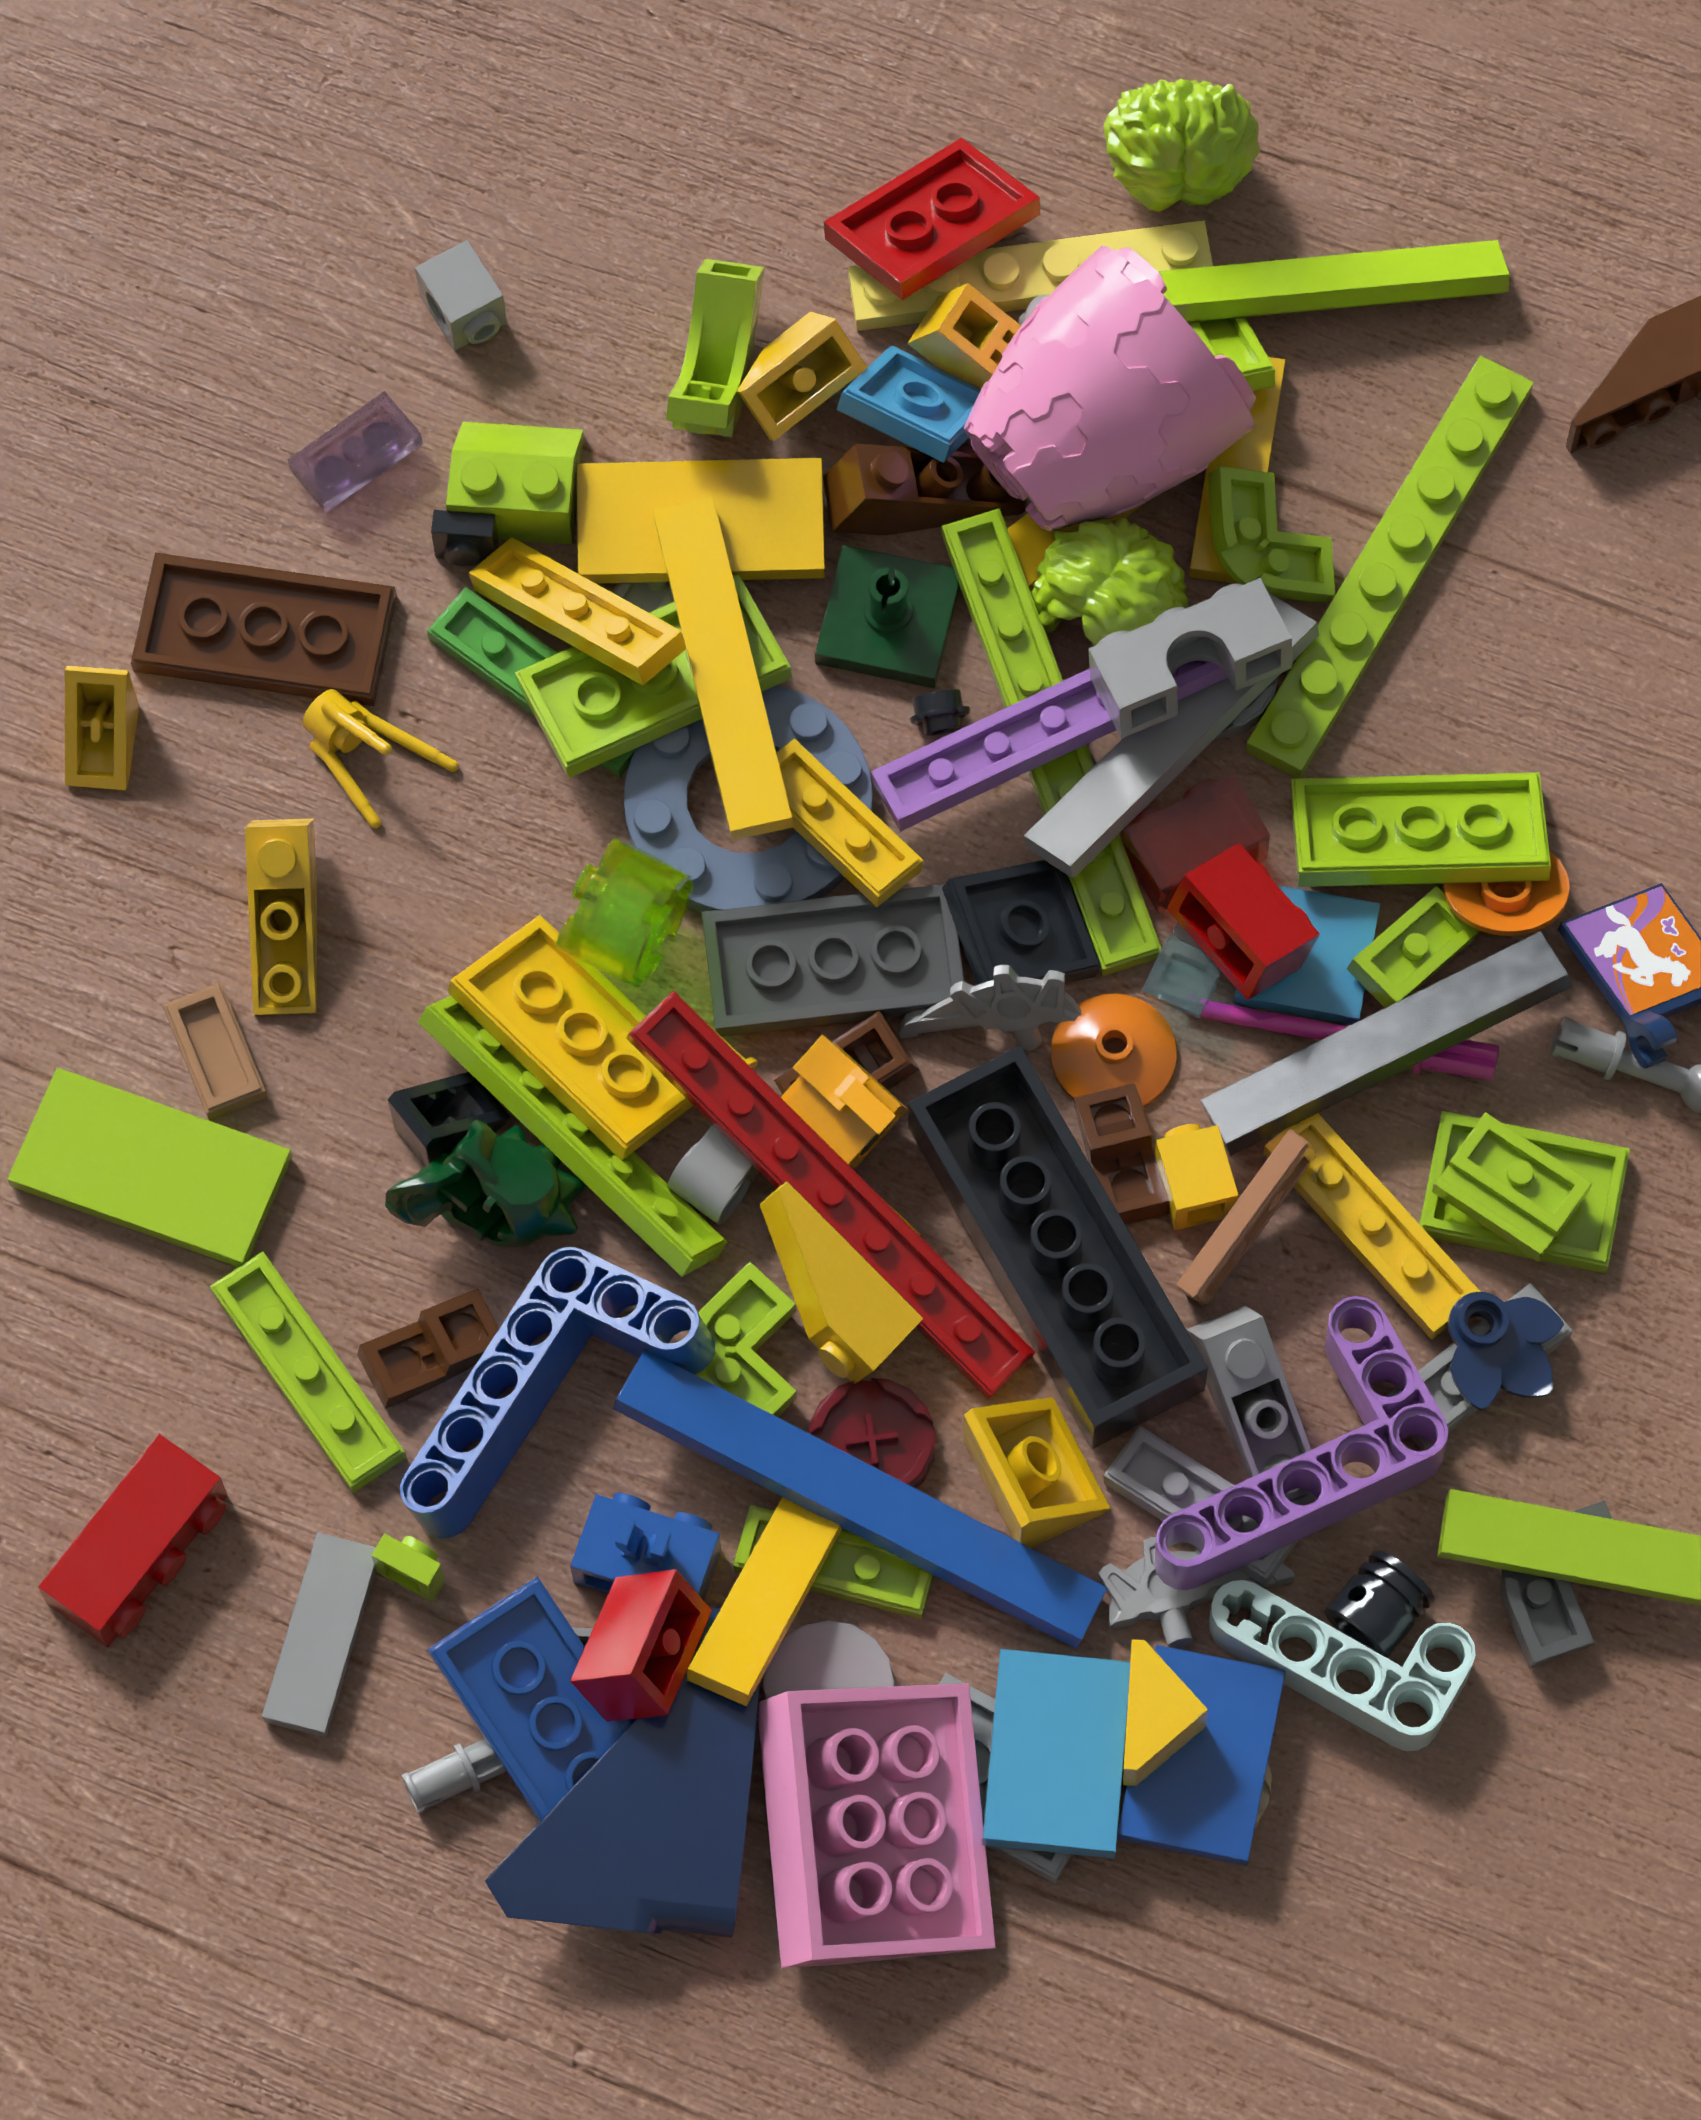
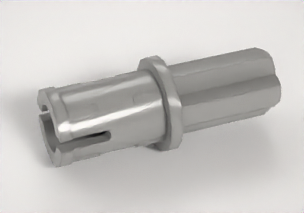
(452, 1775)

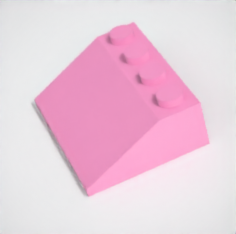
(874, 1824)

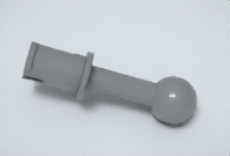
(1609, 1054)

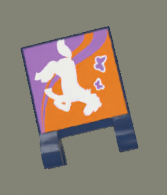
(1643, 963)

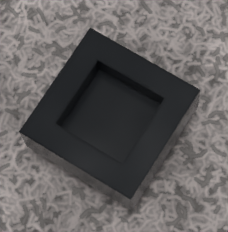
(464, 536)

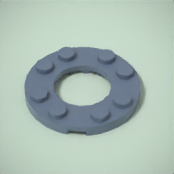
(724, 879)

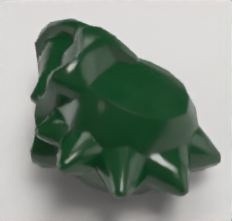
(493, 1188)

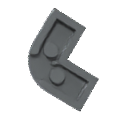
(1546, 1610)

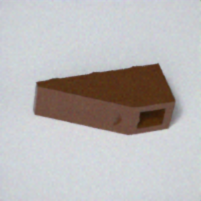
(1646, 380)
(908, 491)

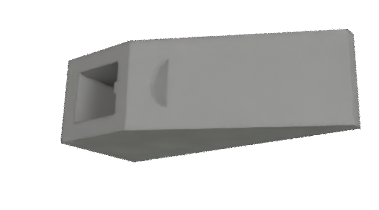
(1251, 1393)

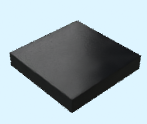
(1021, 920)

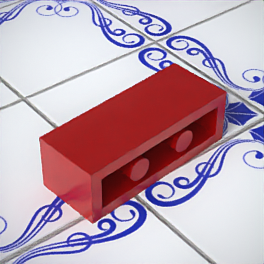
(135, 1542)

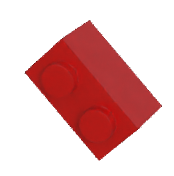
(1243, 921)
(641, 1646)

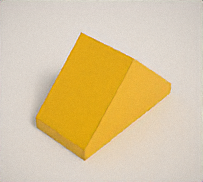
(99, 727)
(1159, 1714)

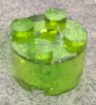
(626, 912)

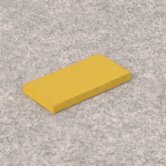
(764, 509)
(570, 1034)

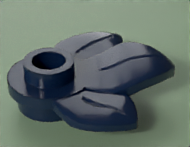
(1506, 1356)

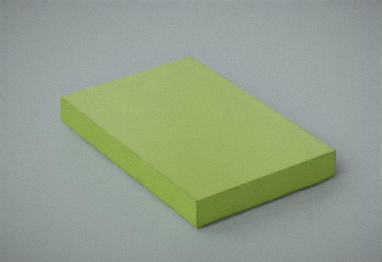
(1589, 1232)

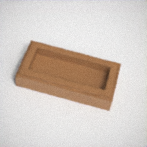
(215, 1051)

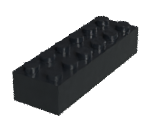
(1057, 1247)

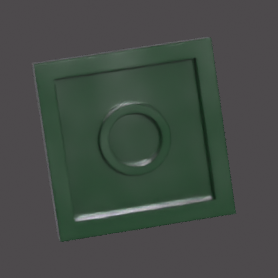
(888, 616)

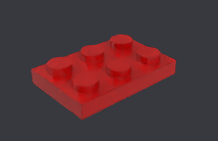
(932, 218)

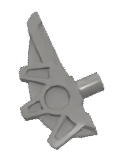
(1001, 1004)
(1143, 1595)

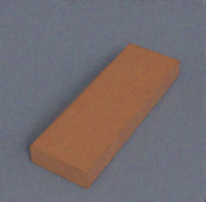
(1247, 1218)

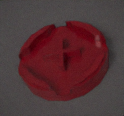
(879, 1426)

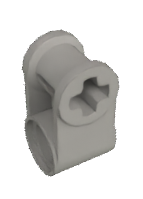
(713, 1176)

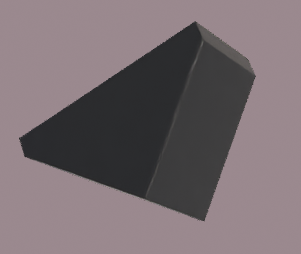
(439, 1113)

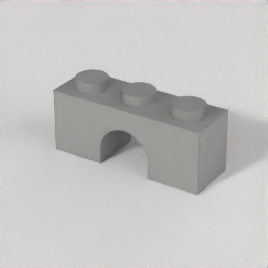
(1231, 629)

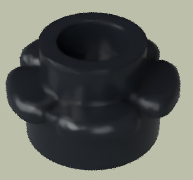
(939, 711)

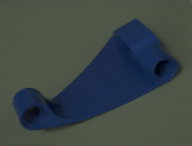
(648, 1828)

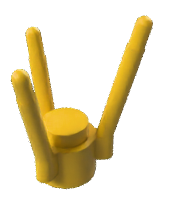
(343, 727)

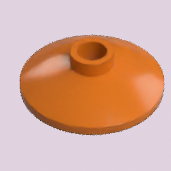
(1512, 906)
(1087, 1068)

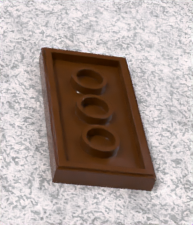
(263, 628)

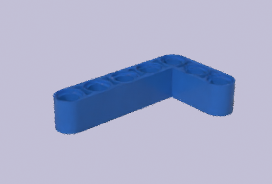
(538, 1373)

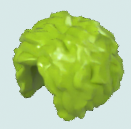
(1181, 142)
(1109, 577)

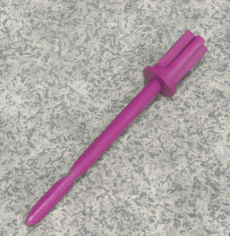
(1464, 1059)

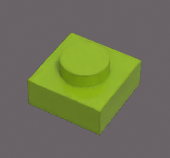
(409, 1565)

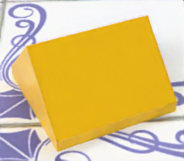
(1032, 1468)

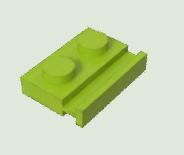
(1511, 1187)

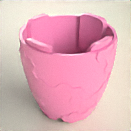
(1105, 397)

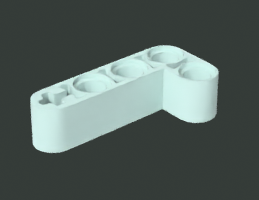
(1336, 1653)

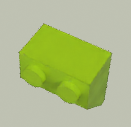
(518, 476)

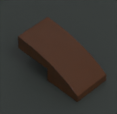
(1122, 1152)
(430, 1351)

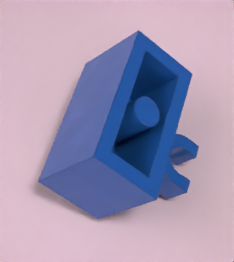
(631, 1540)

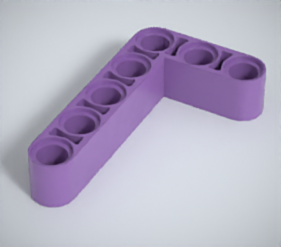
(1320, 1469)

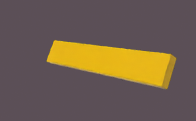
(722, 668)

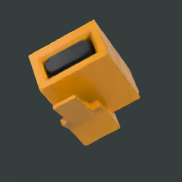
(842, 1101)

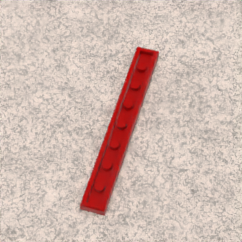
(791, 1151)

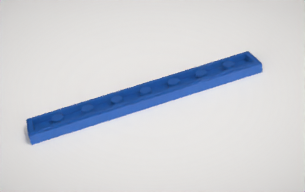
(860, 1498)

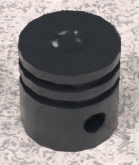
(1380, 1603)

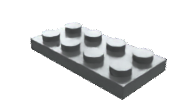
(829, 960)

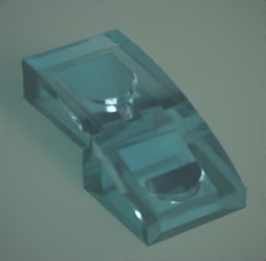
(1183, 975)

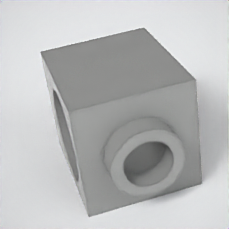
(461, 296)

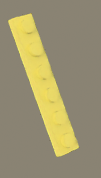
(1022, 272)

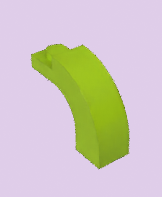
(717, 348)

